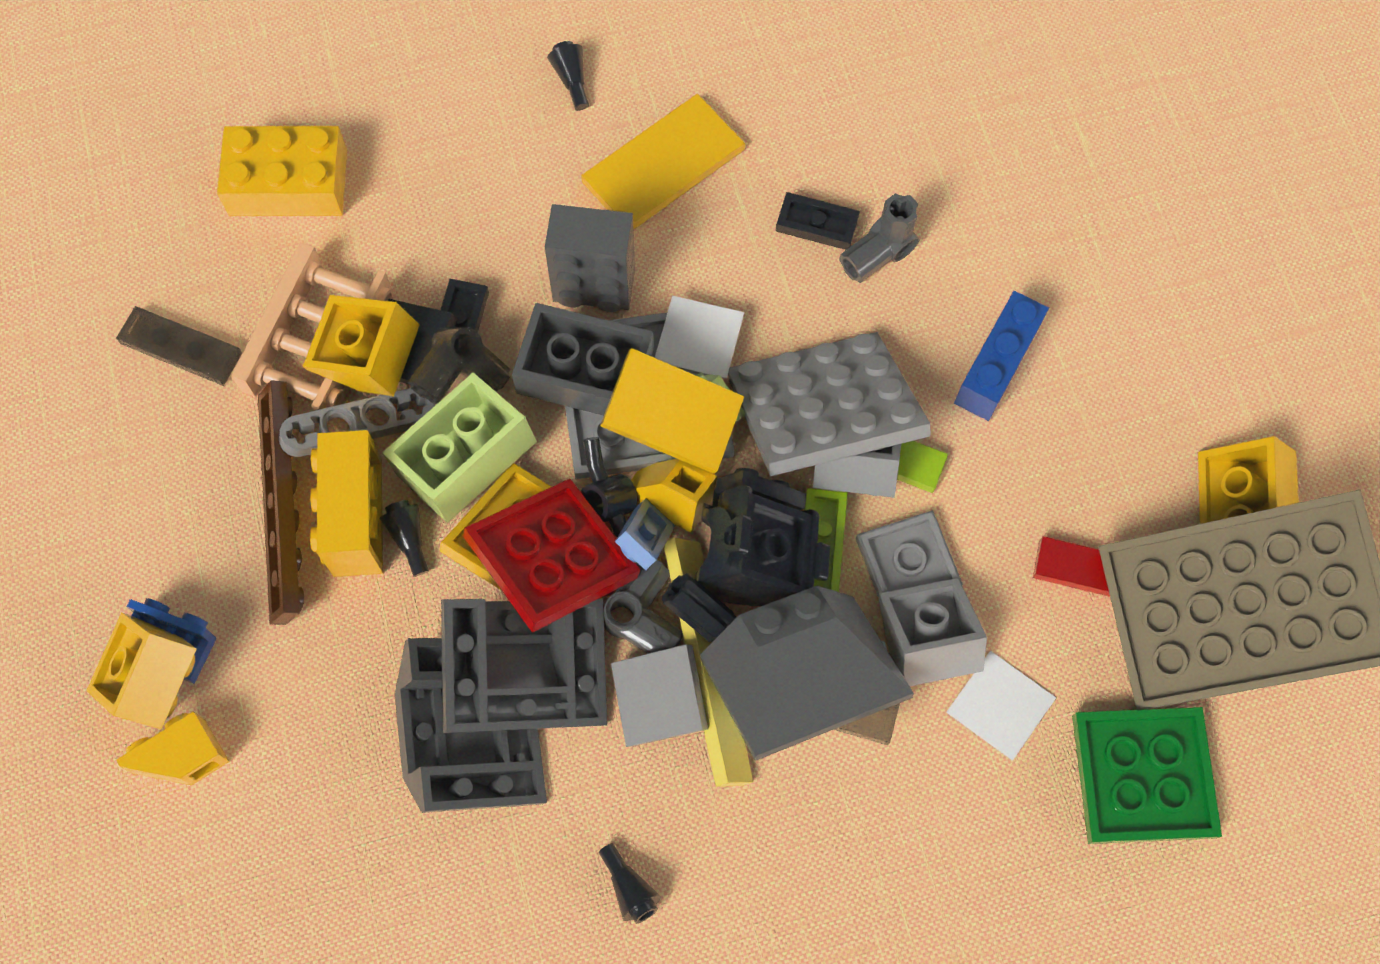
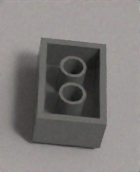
(590, 257)
(574, 357)

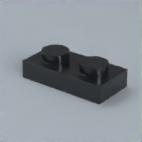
(817, 221)
(466, 302)
(774, 490)

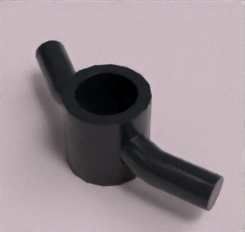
(608, 496)

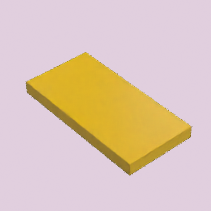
(664, 161)

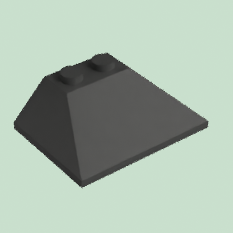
(802, 669)
(517, 679)
(458, 767)

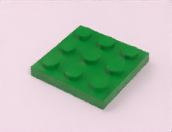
(1146, 775)

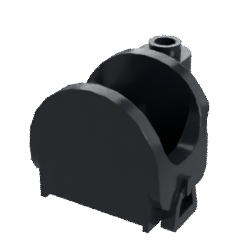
(760, 549)

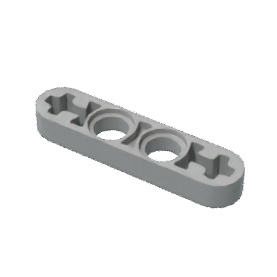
(355, 415)

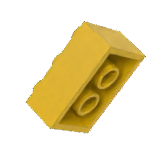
(282, 171)
(348, 503)

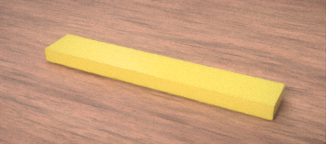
(723, 739)

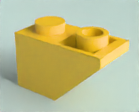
(676, 490)
(178, 754)

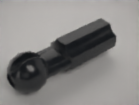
(698, 607)

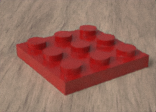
(550, 554)

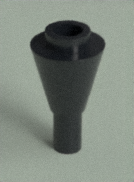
(568, 63)
(404, 526)
(634, 895)

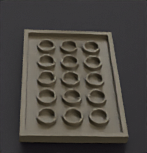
(1247, 601)

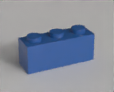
(1001, 355)

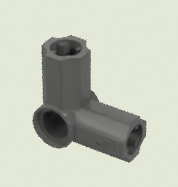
(887, 240)
(646, 628)

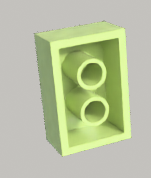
(460, 447)

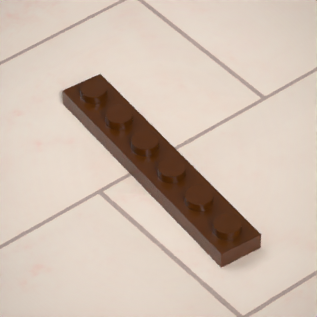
(280, 517)

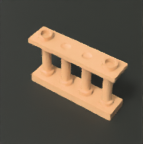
(273, 329)

